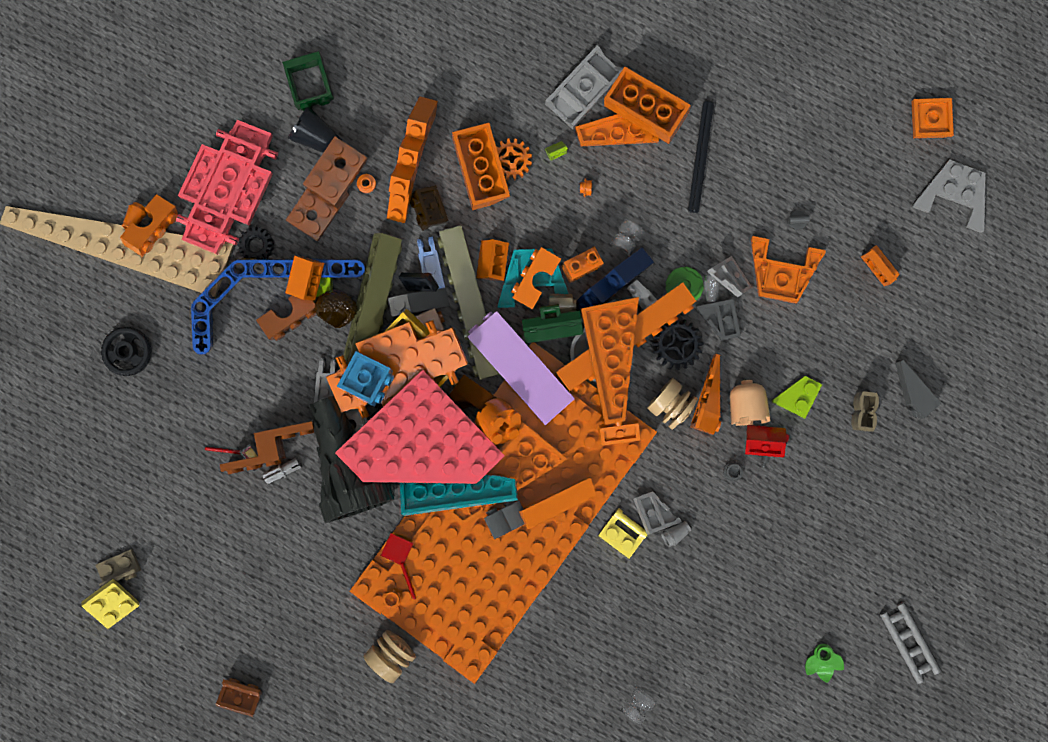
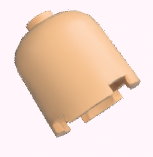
(749, 404)

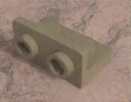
(118, 567)

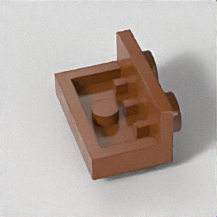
(239, 697)

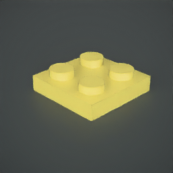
(110, 603)

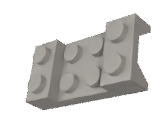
(583, 88)

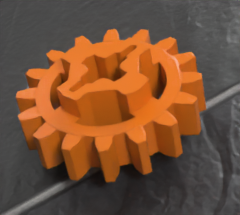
(518, 158)

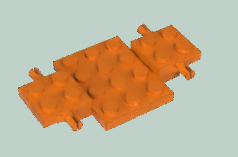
(406, 356)

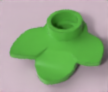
(824, 665)

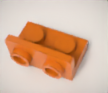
(880, 266)

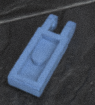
(430, 261)

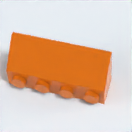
(480, 166)

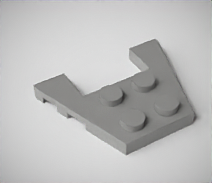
(960, 185)

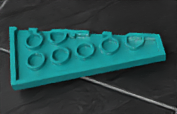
(434, 497)

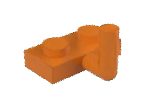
(619, 432)

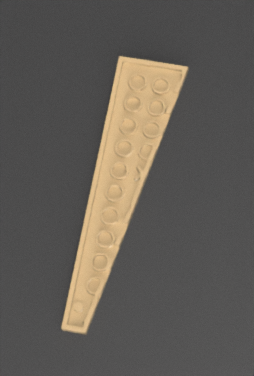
(168, 260)

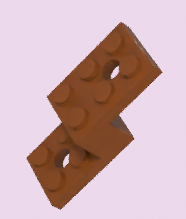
(326, 188)
(269, 447)

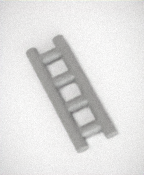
(909, 654)

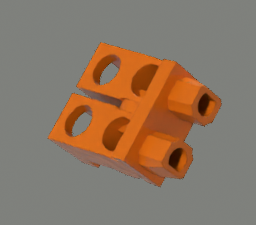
(582, 264)

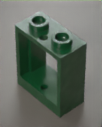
(302, 63)

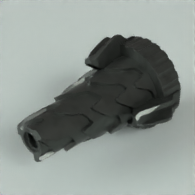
(341, 488)

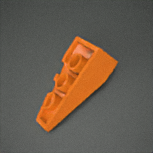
(708, 407)

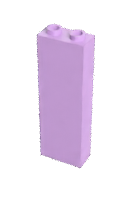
(520, 367)

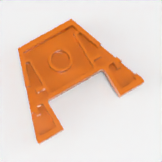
(781, 279)

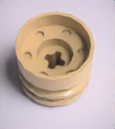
(672, 404)
(386, 659)

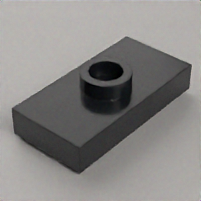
(418, 281)

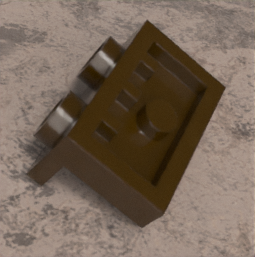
(428, 207)

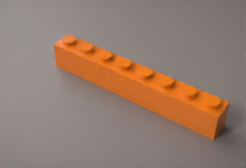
(648, 322)

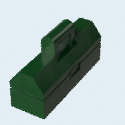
(560, 326)

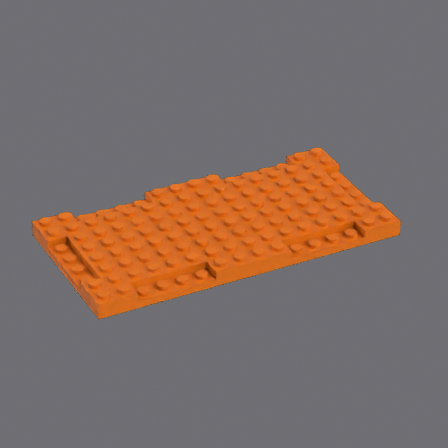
(479, 586)

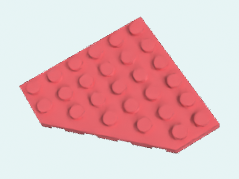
(420, 440)

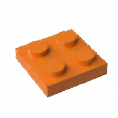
(932, 118)

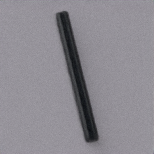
(700, 157)

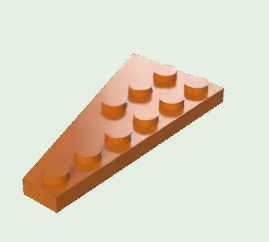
(611, 344)
(524, 461)

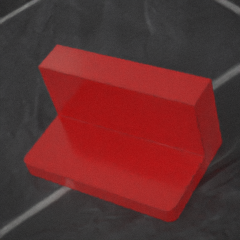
(765, 441)

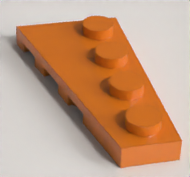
(612, 131)

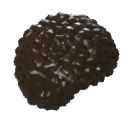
(336, 308)

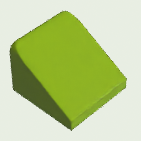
(556, 150)
(325, 284)

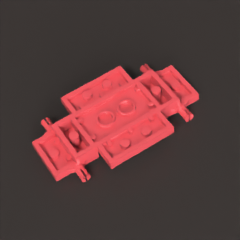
(225, 186)

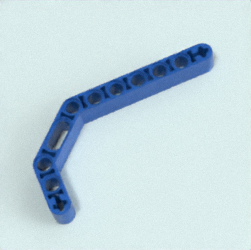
(250, 272)

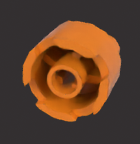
(499, 421)

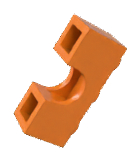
(143, 238)
(542, 262)

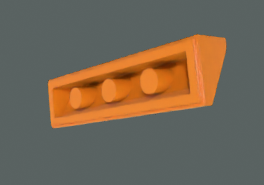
(558, 503)

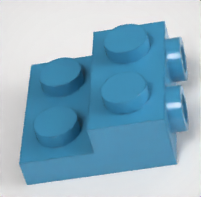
(366, 379)

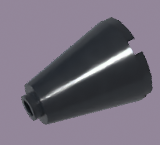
(312, 131)

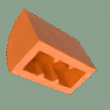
(492, 260)
(304, 278)

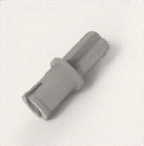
(282, 470)

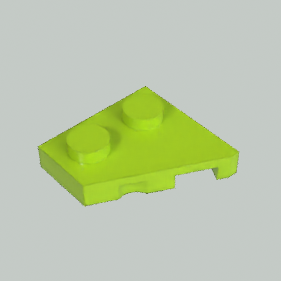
(799, 396)

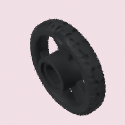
(129, 334)

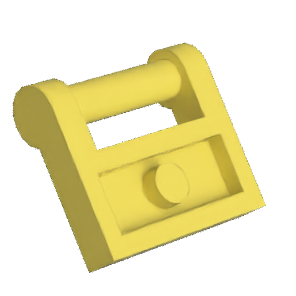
(619, 538)

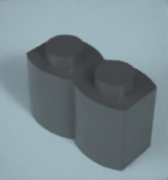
(505, 519)

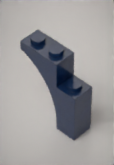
(615, 280)

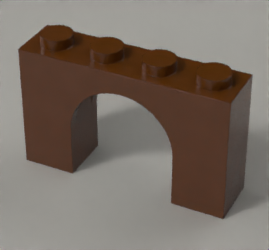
(470, 394)

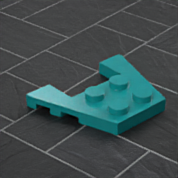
(517, 264)

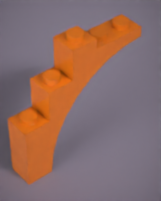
(409, 156)

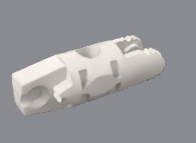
(645, 296)

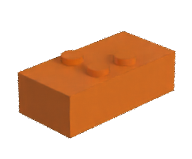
(647, 105)

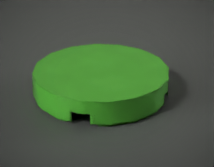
(689, 277)

